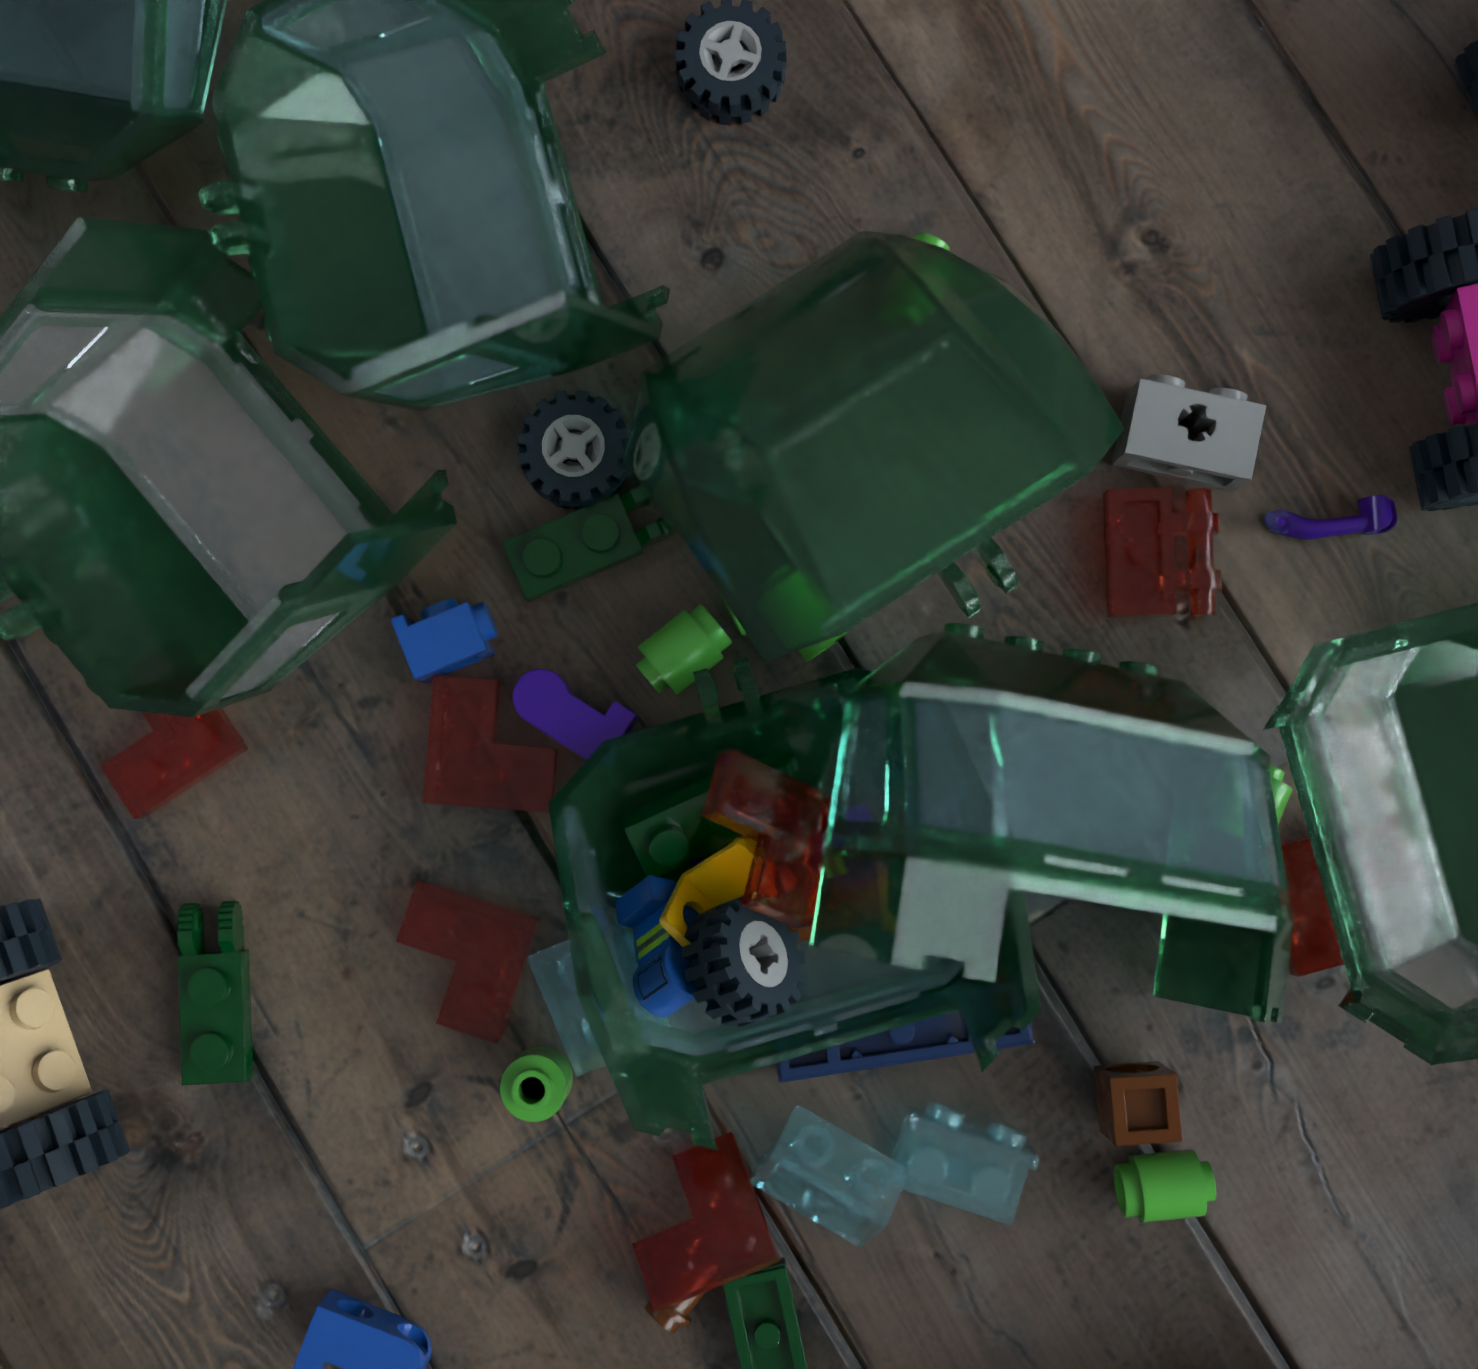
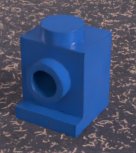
(446, 638)

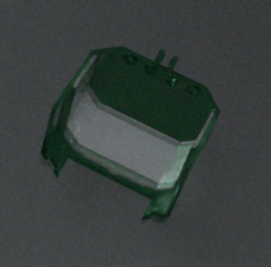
(169, 488)
(1390, 801)

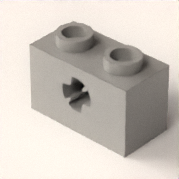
(1157, 445)

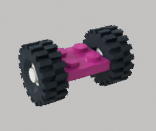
(1434, 277)

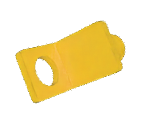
(709, 885)

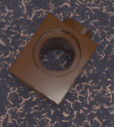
(1138, 1103)

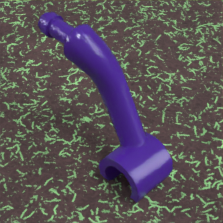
(1375, 516)

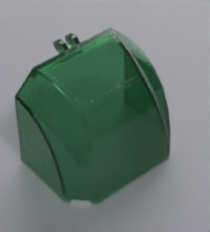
(861, 438)

